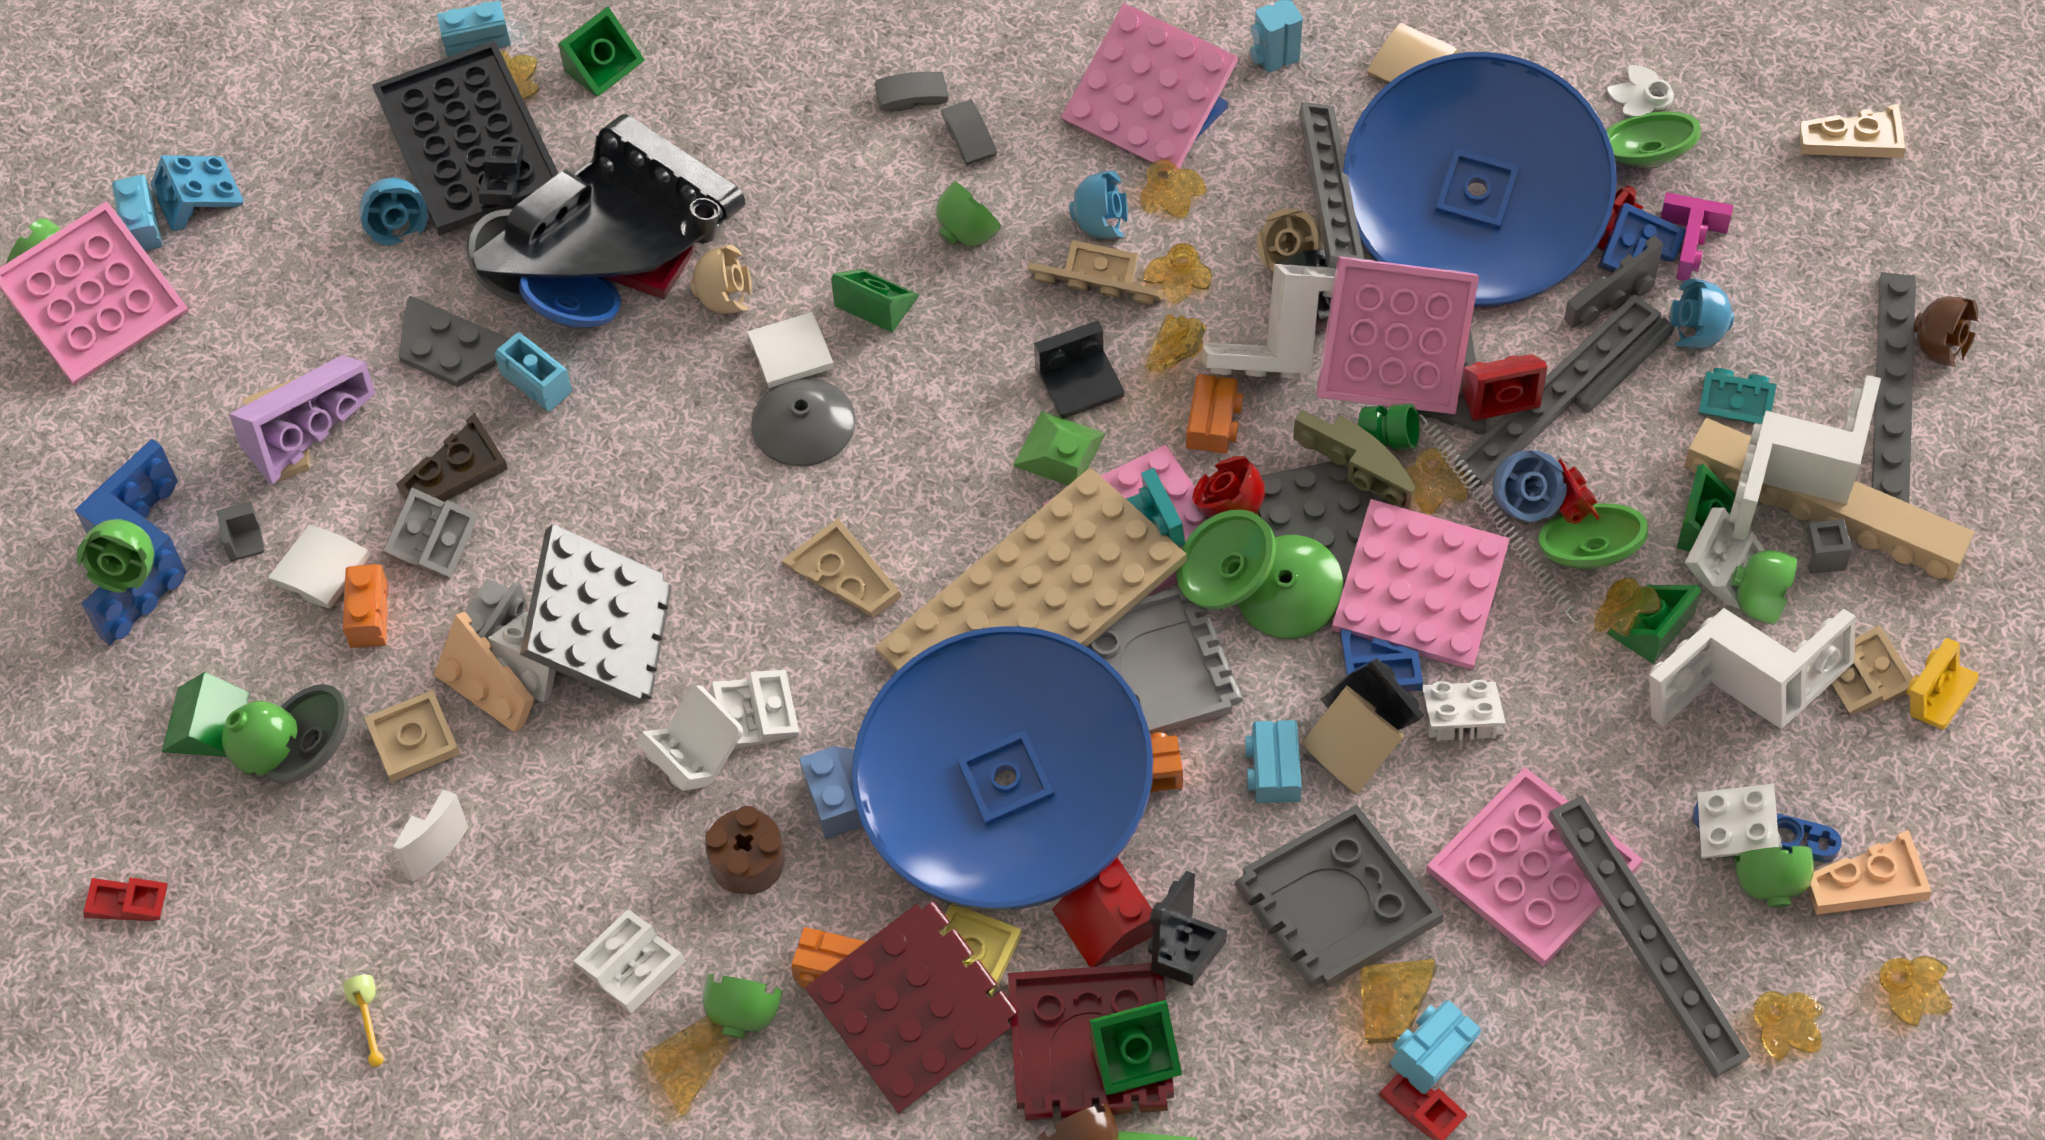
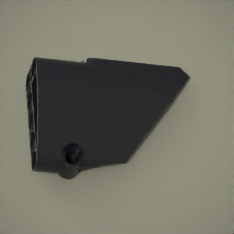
(616, 214)

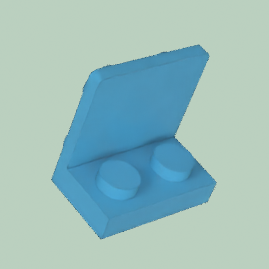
(193, 182)

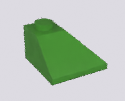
(1058, 448)

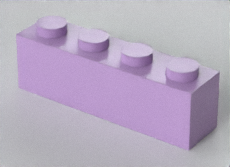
(293, 417)

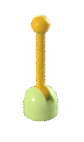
(360, 992)

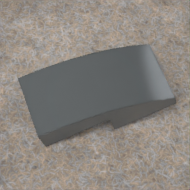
(905, 89)
(969, 132)

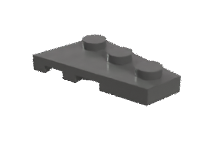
(1630, 277)

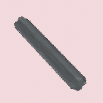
(1624, 365)

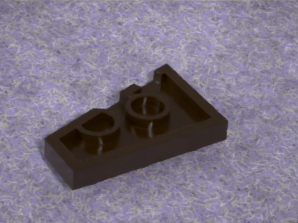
(458, 466)

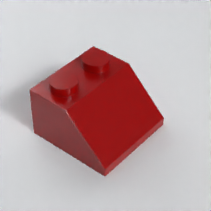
(1504, 386)
(1106, 915)

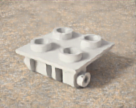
(1462, 707)
(1737, 820)

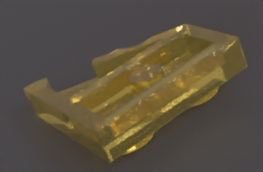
(1176, 342)
(1393, 997)
(687, 1061)

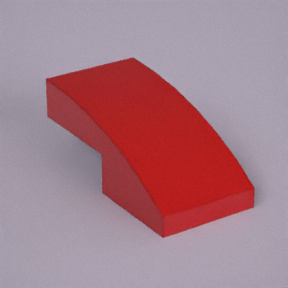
(125, 901)
(1430, 1112)

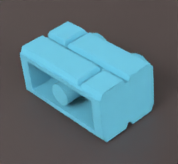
(473, 27)
(1276, 35)
(137, 210)
(533, 371)
(1275, 761)
(1434, 1046)

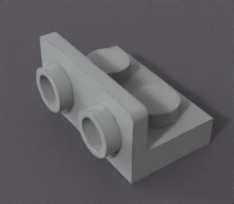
(495, 607)

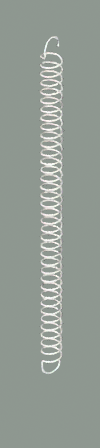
(1498, 514)

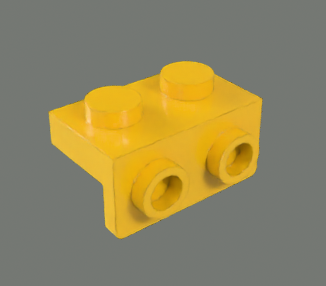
(1941, 686)

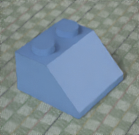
(831, 789)

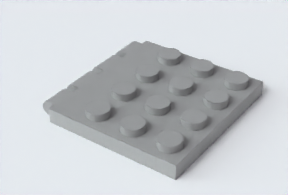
(1171, 661)

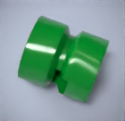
(1392, 427)

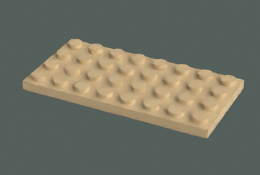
(1060, 572)

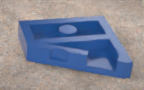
(1400, 659)

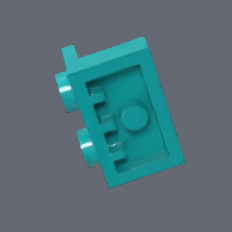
(1736, 397)
(1158, 508)

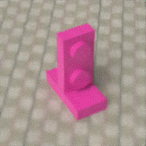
(1698, 217)

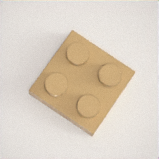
(412, 736)

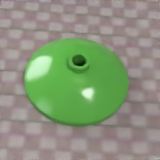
(1653, 138)
(1593, 541)
(1226, 559)
(1305, 602)

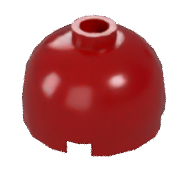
(1232, 487)

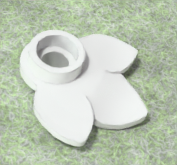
(1639, 91)

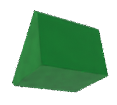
(599, 53)
(872, 298)
(1705, 494)
(1656, 631)
(201, 715)
(1135, 1047)

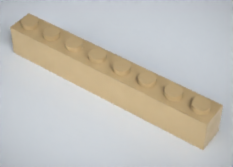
(1870, 515)

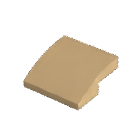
(1405, 50)
(1859, 686)
(1352, 740)

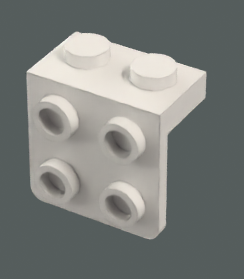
(507, 647)
(694, 741)

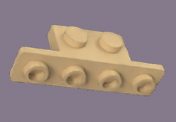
(1099, 268)

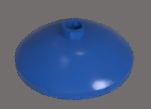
(572, 300)

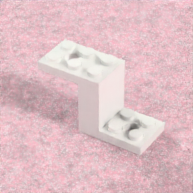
(1289, 331)
(1804, 457)
(1752, 667)

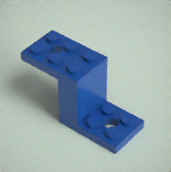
(129, 497)

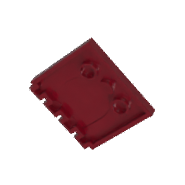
(912, 1004)
(1053, 1037)

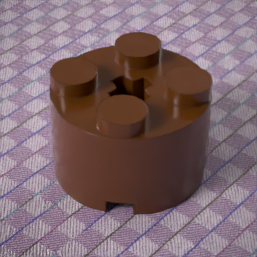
(745, 851)

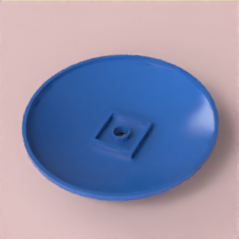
(1491, 125)
(990, 707)

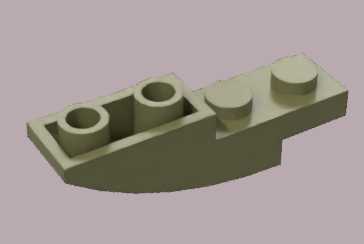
(1369, 461)

